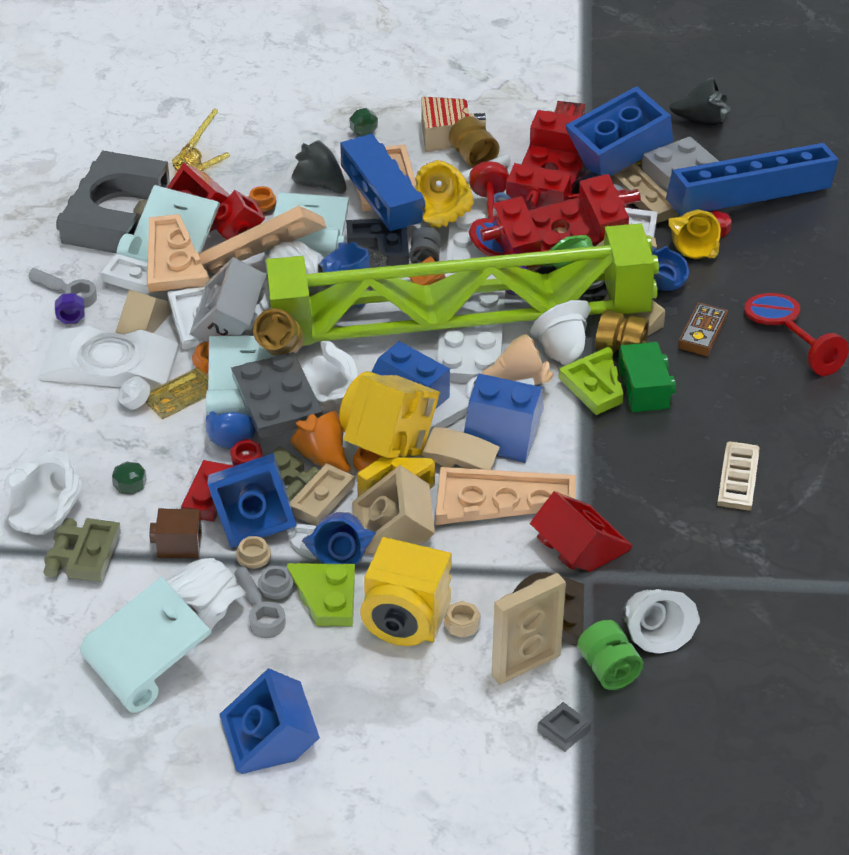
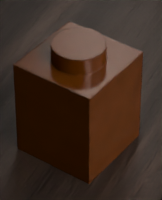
(177, 533)

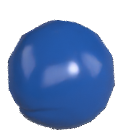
(672, 269)
(229, 428)

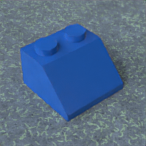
(415, 366)
(505, 415)
(251, 499)
(269, 723)

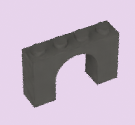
(109, 177)

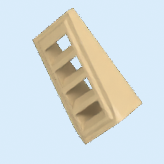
(740, 457)

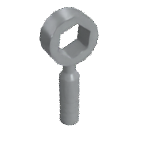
(58, 284)
(260, 608)

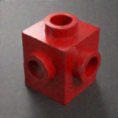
(237, 215)

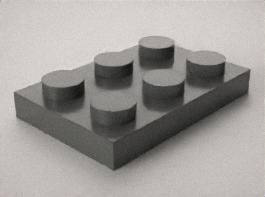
(275, 393)

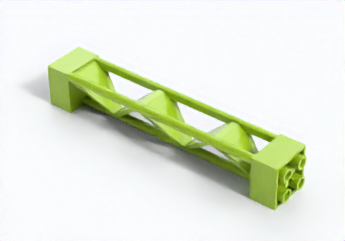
(622, 263)

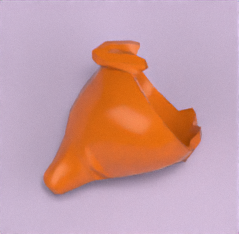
(321, 441)

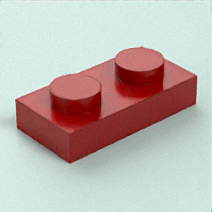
(199, 493)

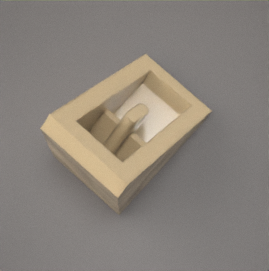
(142, 313)

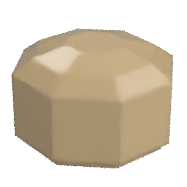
(462, 619)

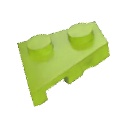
(594, 381)
(326, 591)

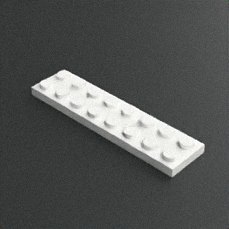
(475, 347)

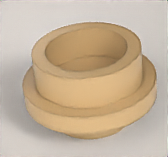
(253, 552)

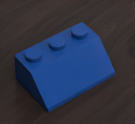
(620, 132)

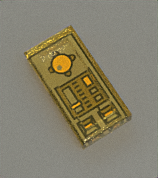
(178, 393)

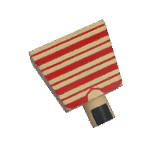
(439, 116)

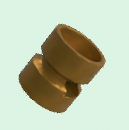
(473, 141)
(616, 330)
(278, 332)

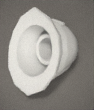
(563, 330)
(660, 619)

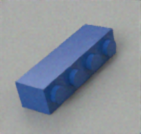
(382, 182)

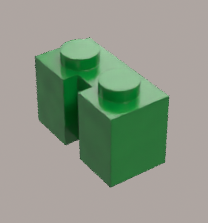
(646, 376)

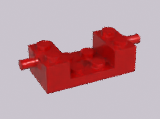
(549, 162)
(588, 215)

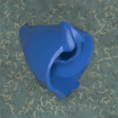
(346, 257)
(339, 539)

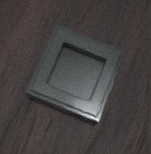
(564, 726)

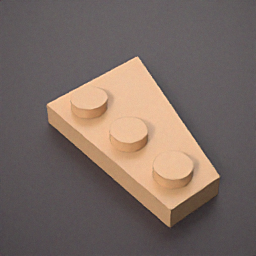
(172, 257)

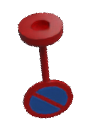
(486, 181)
(825, 354)

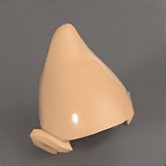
(521, 362)

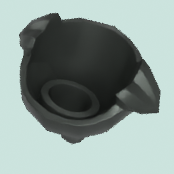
(703, 104)
(318, 168)

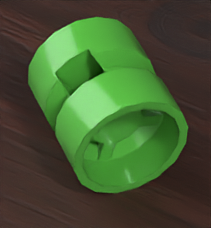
(610, 654)

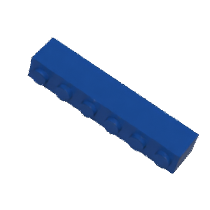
(752, 178)

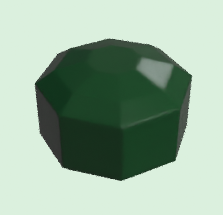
(363, 122)
(129, 477)

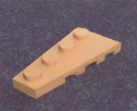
(284, 227)
(495, 493)

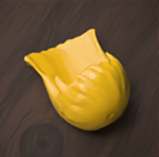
(446, 200)

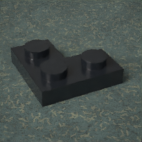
(375, 234)

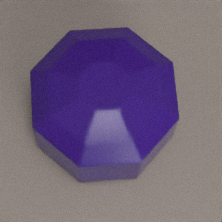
(69, 308)

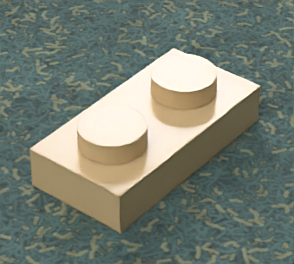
(322, 494)

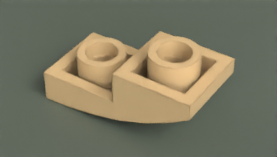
(459, 448)

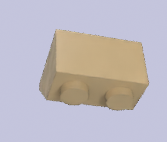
(396, 509)

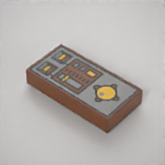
(702, 329)

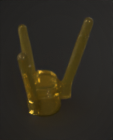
(191, 155)

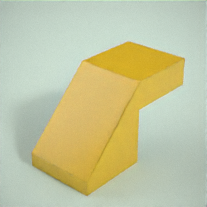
(421, 467)

